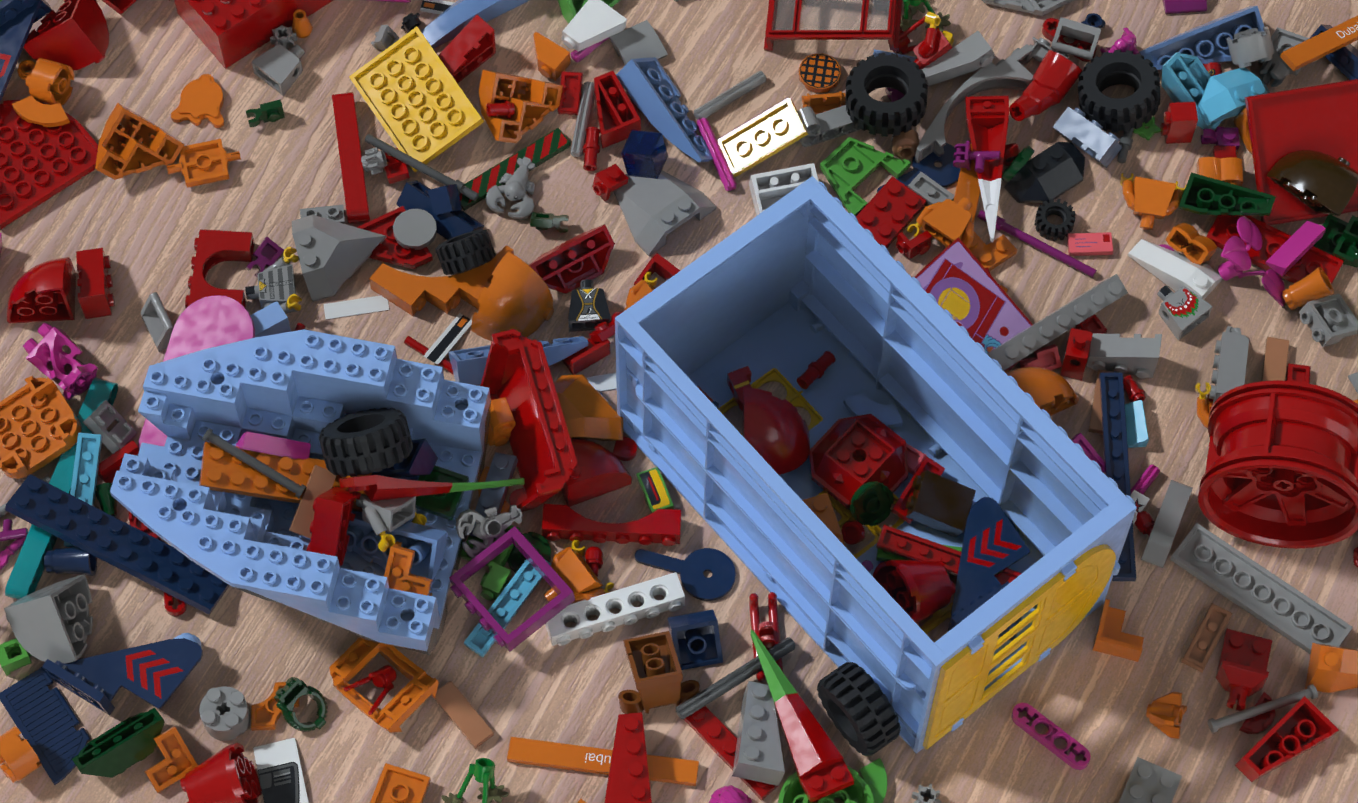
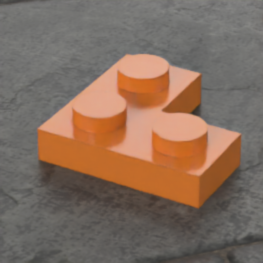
(993, 253)
(176, 762)

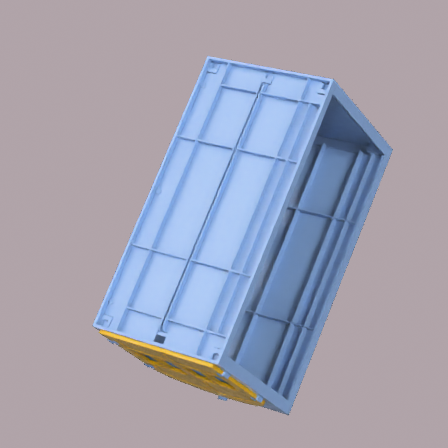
(775, 301)

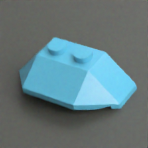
(1185, 81)
(1227, 93)

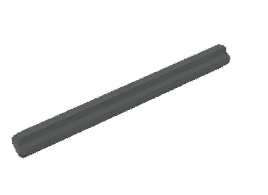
(732, 680)

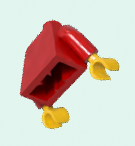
(935, 42)

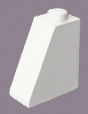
(592, 24)

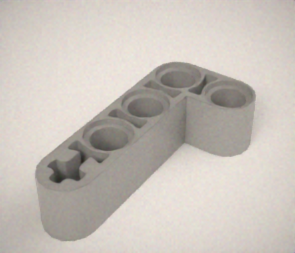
(825, 125)
(1167, 523)

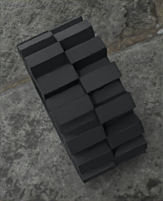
(1059, 209)

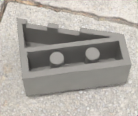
(1124, 355)

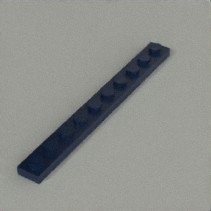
(1117, 457)

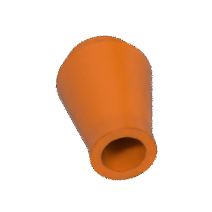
(301, 24)

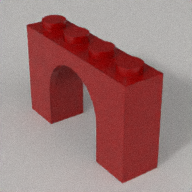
(211, 249)

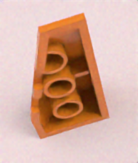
(1332, 668)

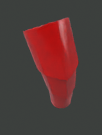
(1048, 88)

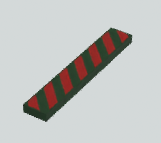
(538, 152)

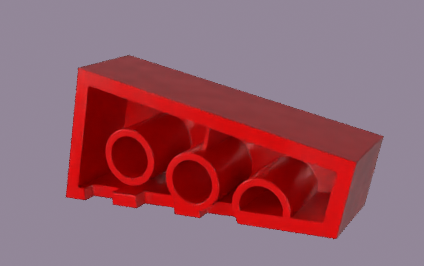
(629, 766)

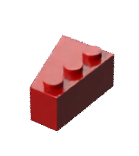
(614, 110)
(331, 522)

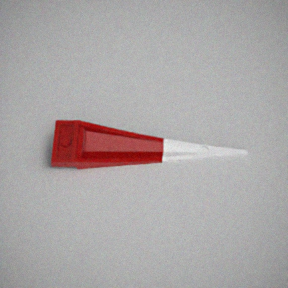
(988, 128)

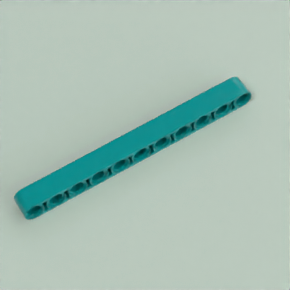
(30, 561)

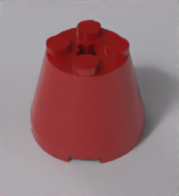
(916, 585)
(223, 778)

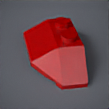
(575, 260)

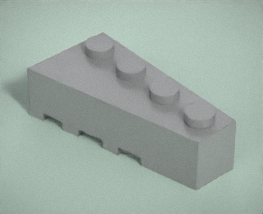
(758, 740)

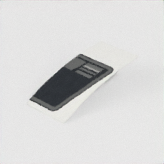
(280, 772)

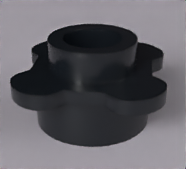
(411, 21)

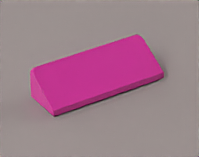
(1295, 247)
(274, 445)

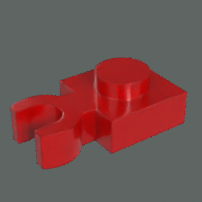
(395, 169)

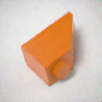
(550, 57)

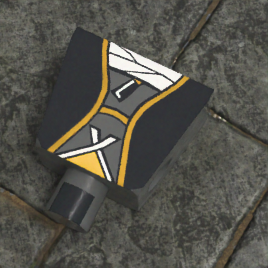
(587, 307)

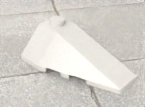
(1175, 268)

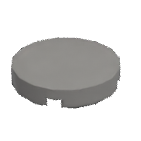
(414, 229)

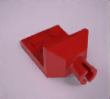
(1243, 666)

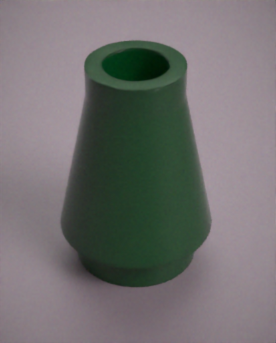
(107, 502)

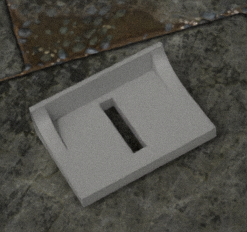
(100, 421)

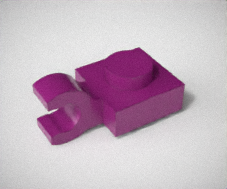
(1221, 137)

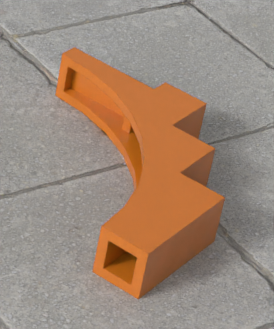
(444, 292)

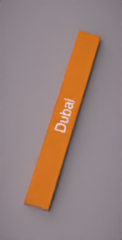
(1321, 44)
(596, 760)

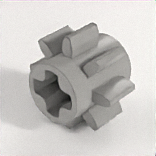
(284, 36)
(374, 161)
(928, 792)

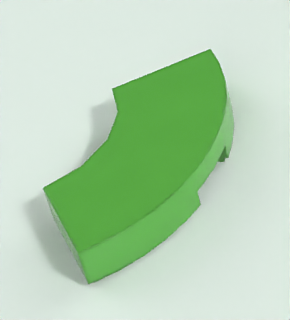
(876, 777)

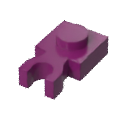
(266, 254)

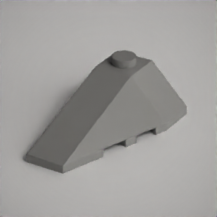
(962, 59)

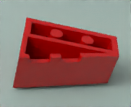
(469, 49)
(94, 283)

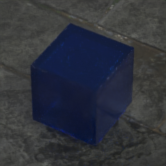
(644, 154)

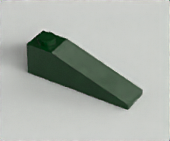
(1216, 197)

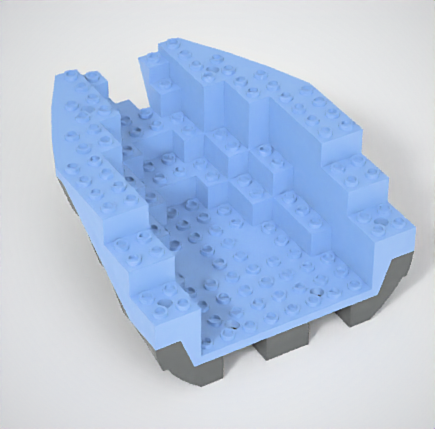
(291, 390)

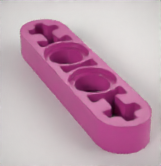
(1053, 733)

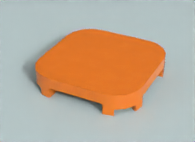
(35, 427)

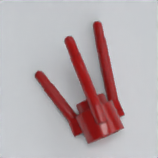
(904, 40)
(381, 678)

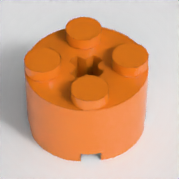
(50, 82)
(17, 756)

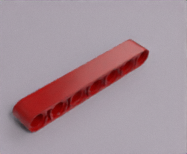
(350, 157)

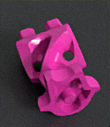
(51, 350)

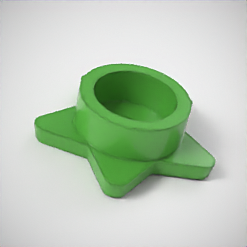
(1148, 133)

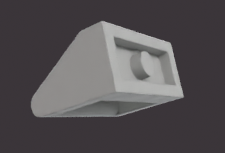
(1077, 31)
(157, 321)

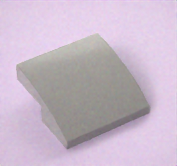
(638, 42)

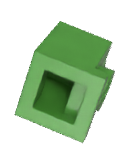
(495, 581)
(7, 656)

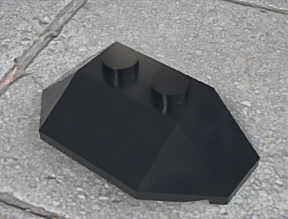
(1048, 174)

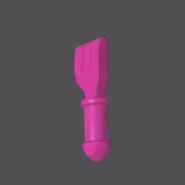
(11, 549)

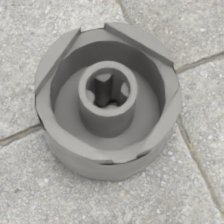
(1251, 46)
(236, 716)

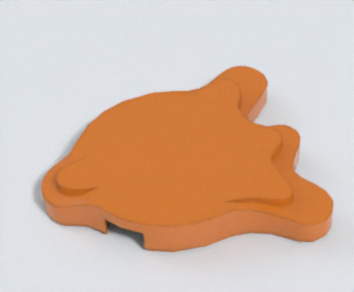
(200, 101)

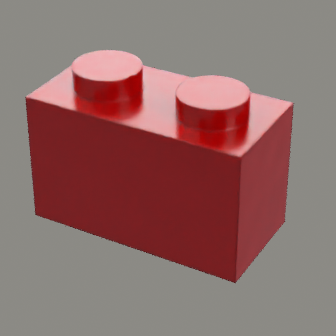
(1179, 122)

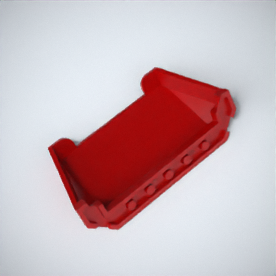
(540, 437)

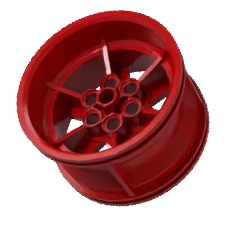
(1282, 465)

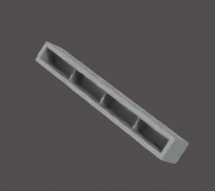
(1058, 322)

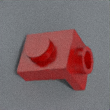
(608, 181)
(915, 246)

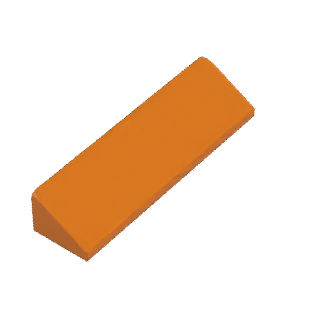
(968, 188)

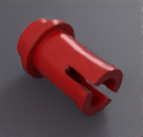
(500, 109)
(1132, 389)

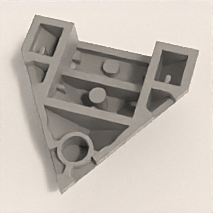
(330, 252)

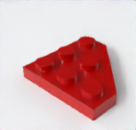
(389, 249)

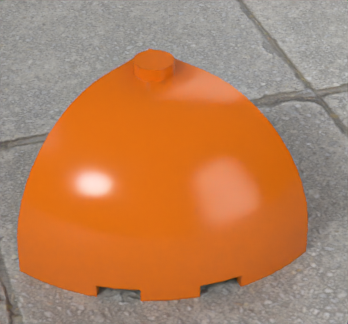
(513, 300)
(1046, 387)

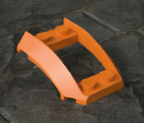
(404, 703)

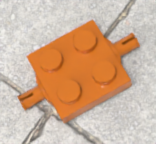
(204, 163)

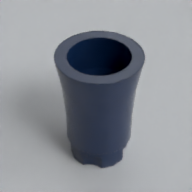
(70, 561)

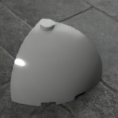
(54, 620)

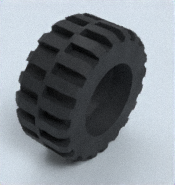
(1115, 69)
(887, 72)
(366, 442)
(858, 708)

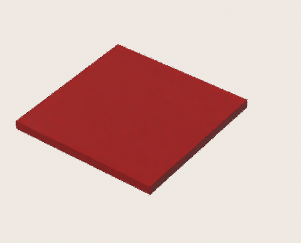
(1302, 119)

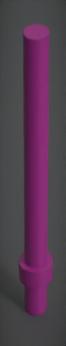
(1002, 225)

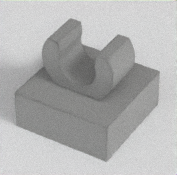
(384, 38)

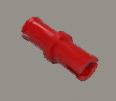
(591, 148)
(816, 370)

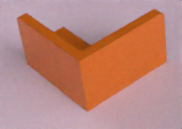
(399, 572)
(1110, 638)

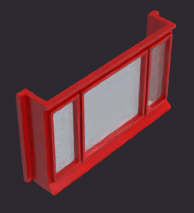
(833, 20)

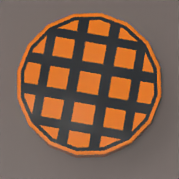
(819, 73)

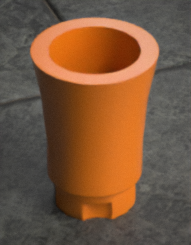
(1310, 288)

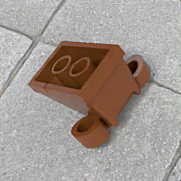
(655, 675)

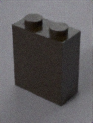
(940, 503)

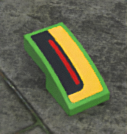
(654, 490)

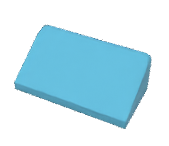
(1136, 425)

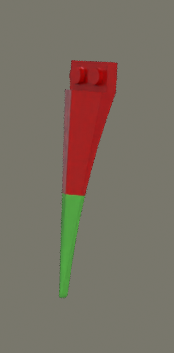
(386, 488)
(815, 757)

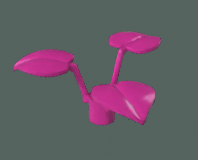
(1239, 259)

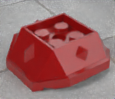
(864, 436)

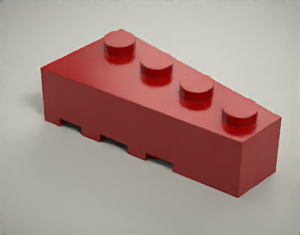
(1291, 736)

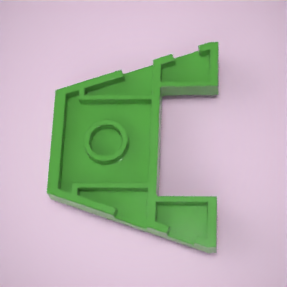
(852, 164)

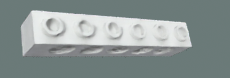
(644, 592)

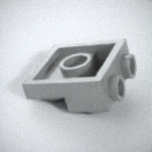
(1329, 319)

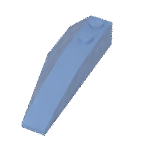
(459, 14)
(1207, 40)
(660, 103)
(470, 363)
(424, 540)

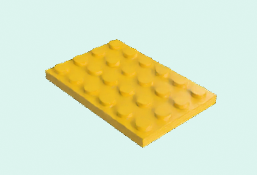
(416, 98)

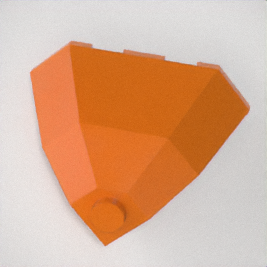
(530, 97)
(133, 145)
(587, 410)

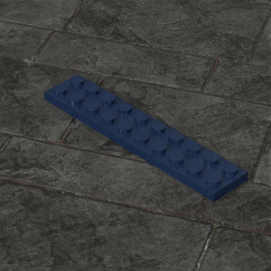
(116, 543)

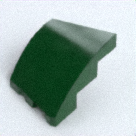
(1340, 239)

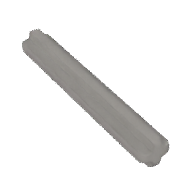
(730, 95)
(582, 119)

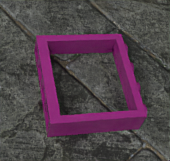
(536, 621)

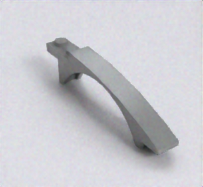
(1006, 74)

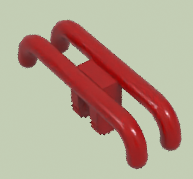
(766, 631)

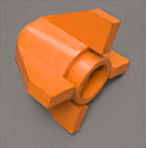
(1167, 713)

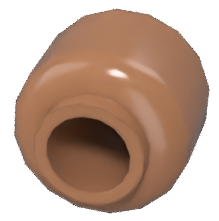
(905, 144)

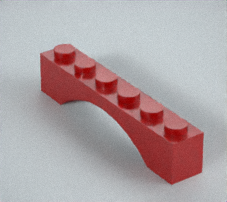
(658, 527)

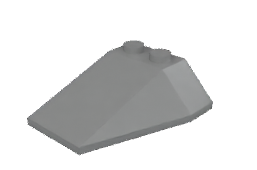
(659, 207)

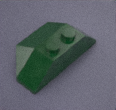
(121, 745)

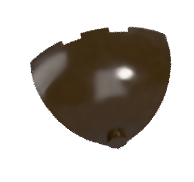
(1316, 180)

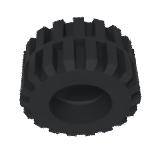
(465, 252)

